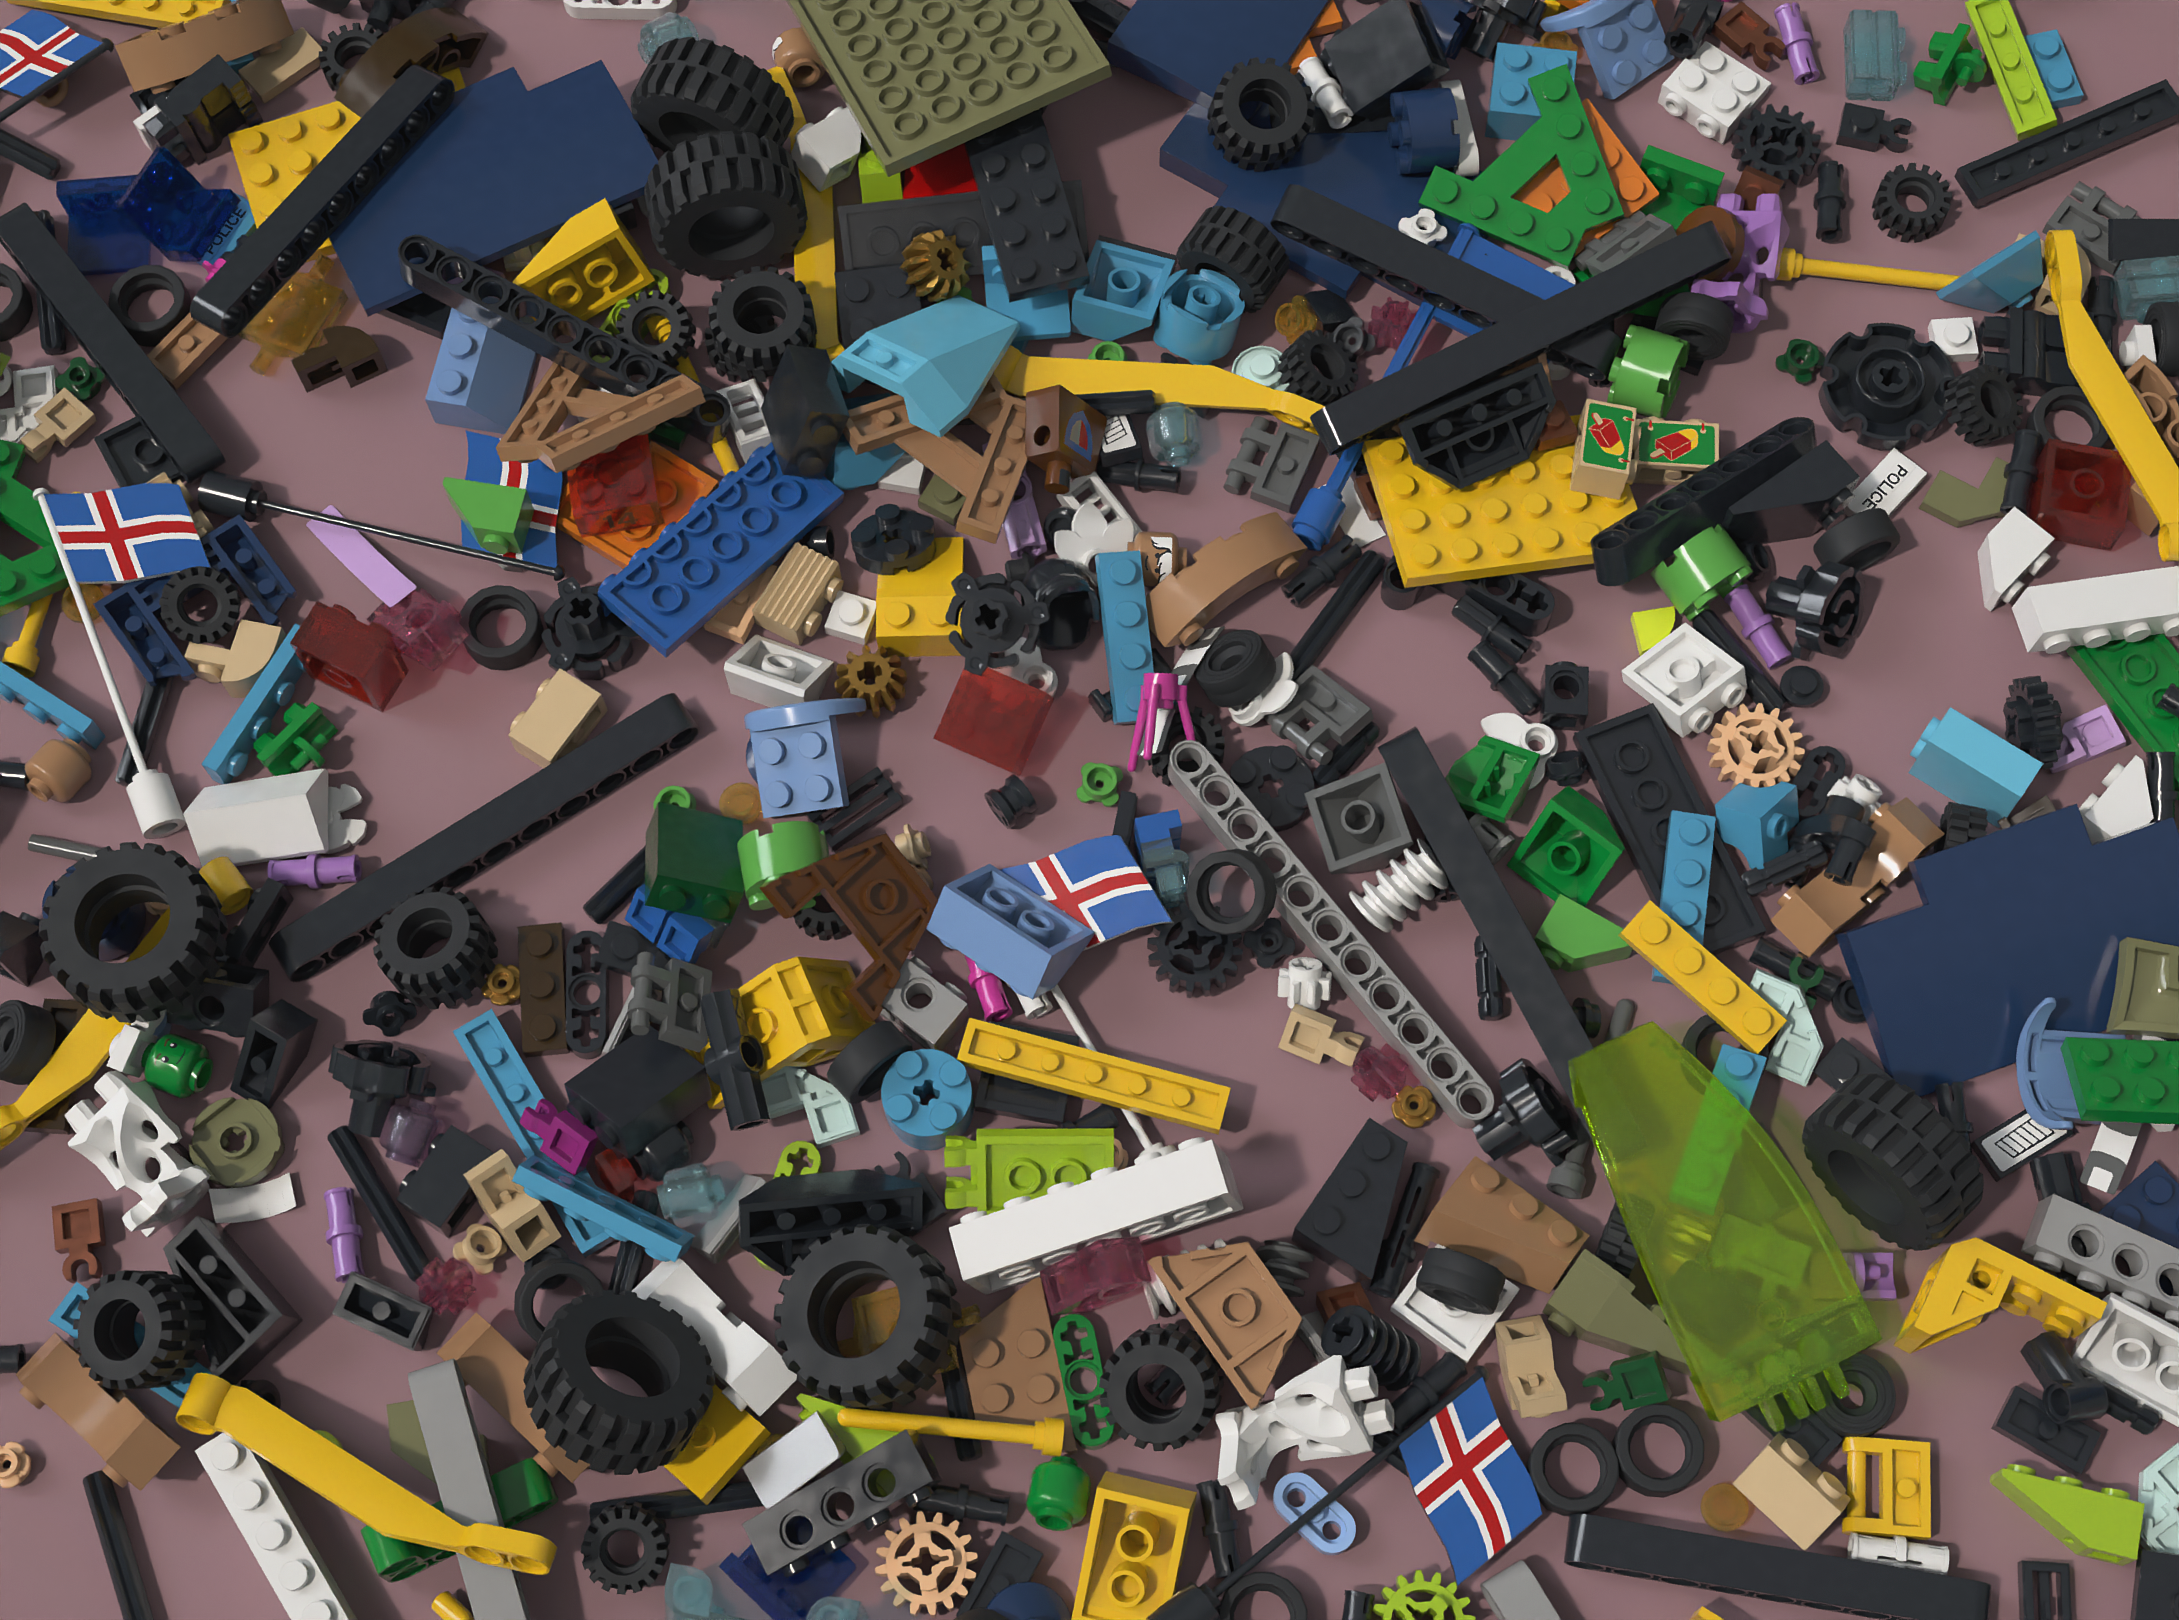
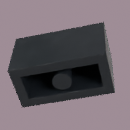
(438, 1189)

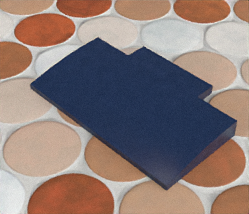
(1195, 42)
(1341, 166)
(497, 176)
(2002, 931)

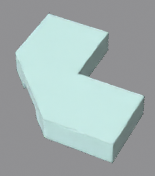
(1798, 1040)
(826, 1108)
(2160, 1493)

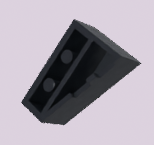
(1353, 1206)
(239, 1303)

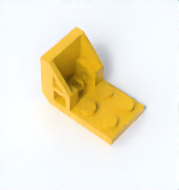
(797, 1015)
(1978, 1278)

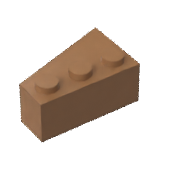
(1503, 1227)

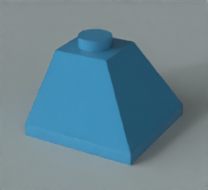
(2001, 279)
(1121, 292)
(851, 470)

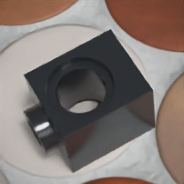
(1559, 712)

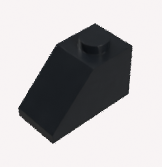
(20, 947)
(272, 1052)

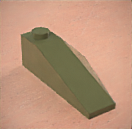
(1600, 1309)

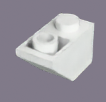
(828, 148)
(2009, 554)
(2121, 806)

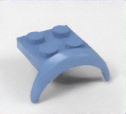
(1619, 38)
(800, 755)
(2042, 1071)

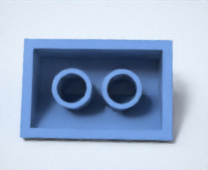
(479, 375)
(1008, 930)

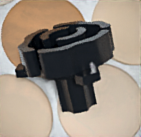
(1496, 18)
(1820, 603)
(1010, 623)
(585, 633)
(378, 1080)
(1528, 1112)

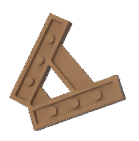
(610, 420)
(985, 481)

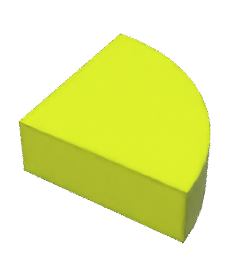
(1652, 626)

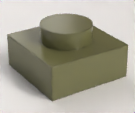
(942, 500)

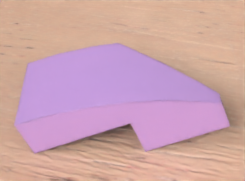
(2088, 738)

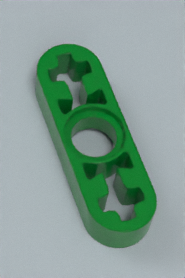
(1064, 1351)

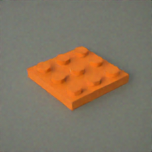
(1628, 179)
(679, 489)

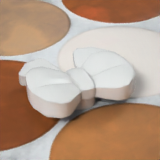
(347, 831)

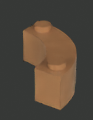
(183, 47)
(2159, 403)
(1220, 576)
(1822, 907)
(497, 1376)
(105, 1420)

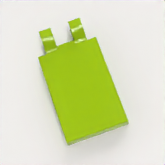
(1022, 1163)

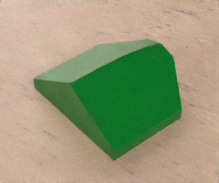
(1493, 778)

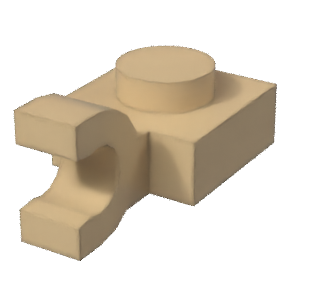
(59, 419)
(1312, 1036)

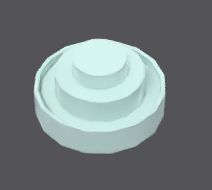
(1260, 366)

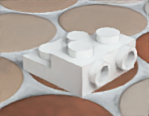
(1712, 92)
(1687, 680)

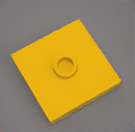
(717, 1448)

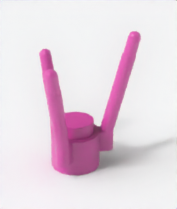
(1158, 692)

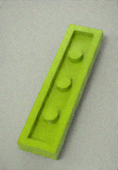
(2011, 67)

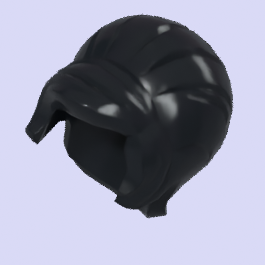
(1070, 602)

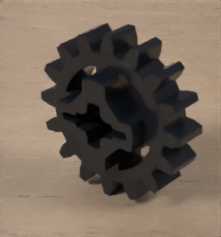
(1777, 144)
(2033, 720)
(1179, 956)

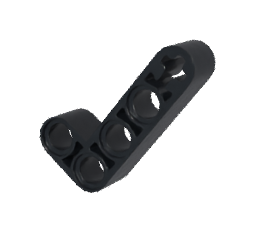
(1518, 616)

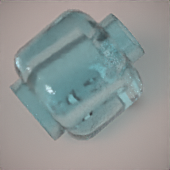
(662, 30)
(1174, 434)
(691, 1195)

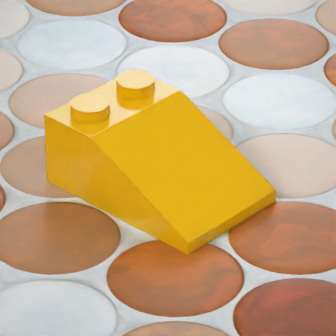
(587, 264)
(915, 604)
(1132, 1548)

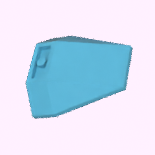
(931, 359)

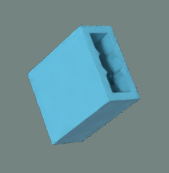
(1972, 765)

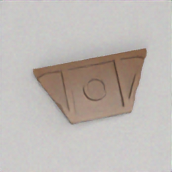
(1234, 1311)
(1016, 1365)

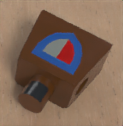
(1062, 436)

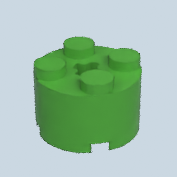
(1648, 371)
(1701, 571)
(776, 854)

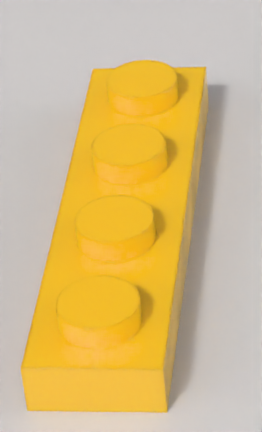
(1702, 978)

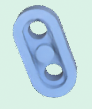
(1312, 1531)

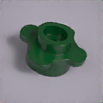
(1804, 351)
(88, 386)

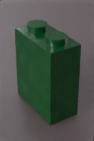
(693, 863)

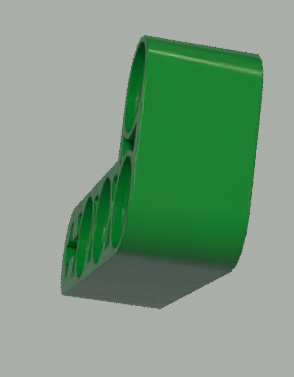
(521, 1494)

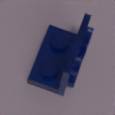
(175, 208)
(98, 233)
(792, 1596)

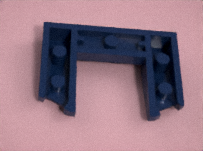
(135, 607)

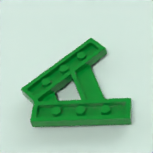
(1560, 134)
(38, 572)

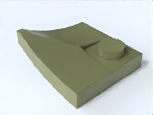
(2146, 990)

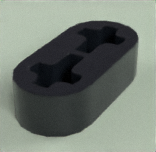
(1806, 780)

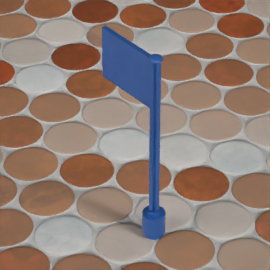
(1324, 506)

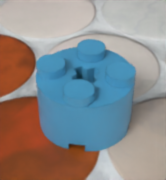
(1198, 316)
(914, 1077)

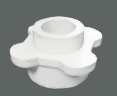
(1426, 220)

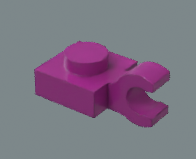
(564, 1136)

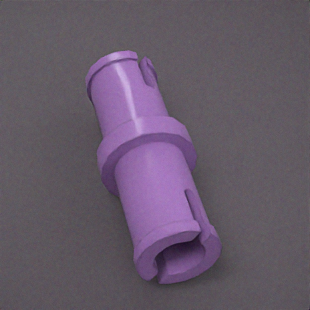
(1797, 43)
(1757, 626)
(316, 870)
(343, 1233)

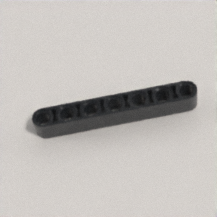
(1697, 503)

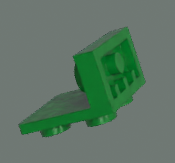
(1681, 185)

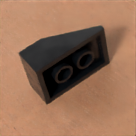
(1796, 500)

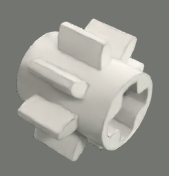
(1860, 790)
(1304, 983)

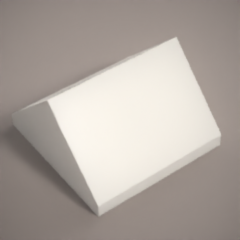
(776, 673)

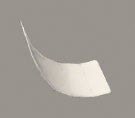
(253, 1201)

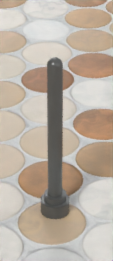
(1568, 1177)

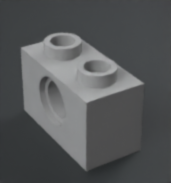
(933, 1024)

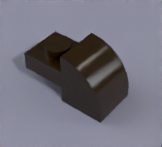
(346, 354)

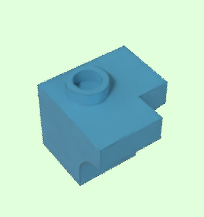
(1758, 820)

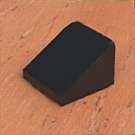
(1329, 310)

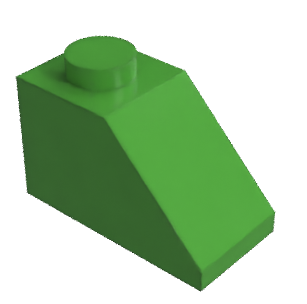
(492, 513)
(1579, 938)

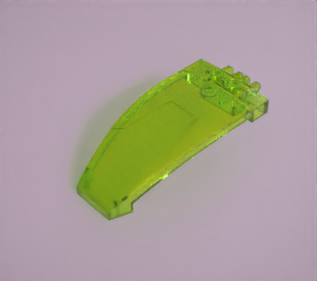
(1720, 1229)

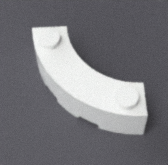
(739, 1356)

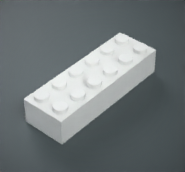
(1138, 1201)

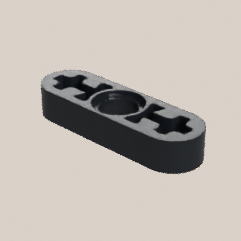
(576, 1026)

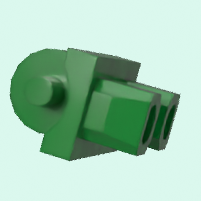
(1956, 64)
(298, 742)

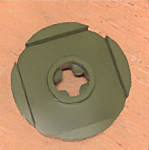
(261, 1147)

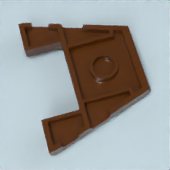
(876, 899)

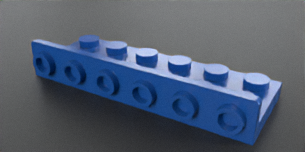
(716, 550)

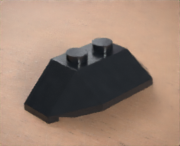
(1481, 428)
(798, 1209)

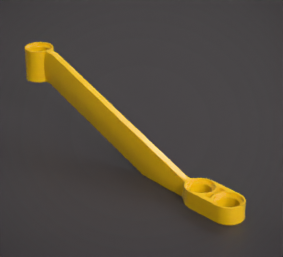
(816, 250)
(1183, 383)
(2111, 393)
(91, 1038)
(349, 1483)

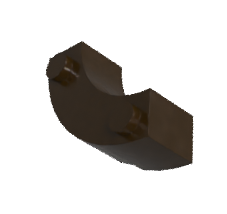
(432, 39)

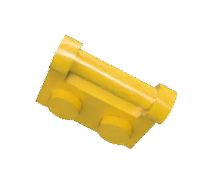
(1902, 1488)

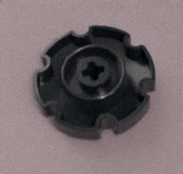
(1885, 386)

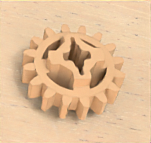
(1737, 740)
(949, 1562)

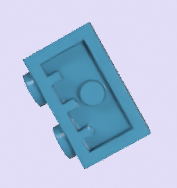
(1038, 316)

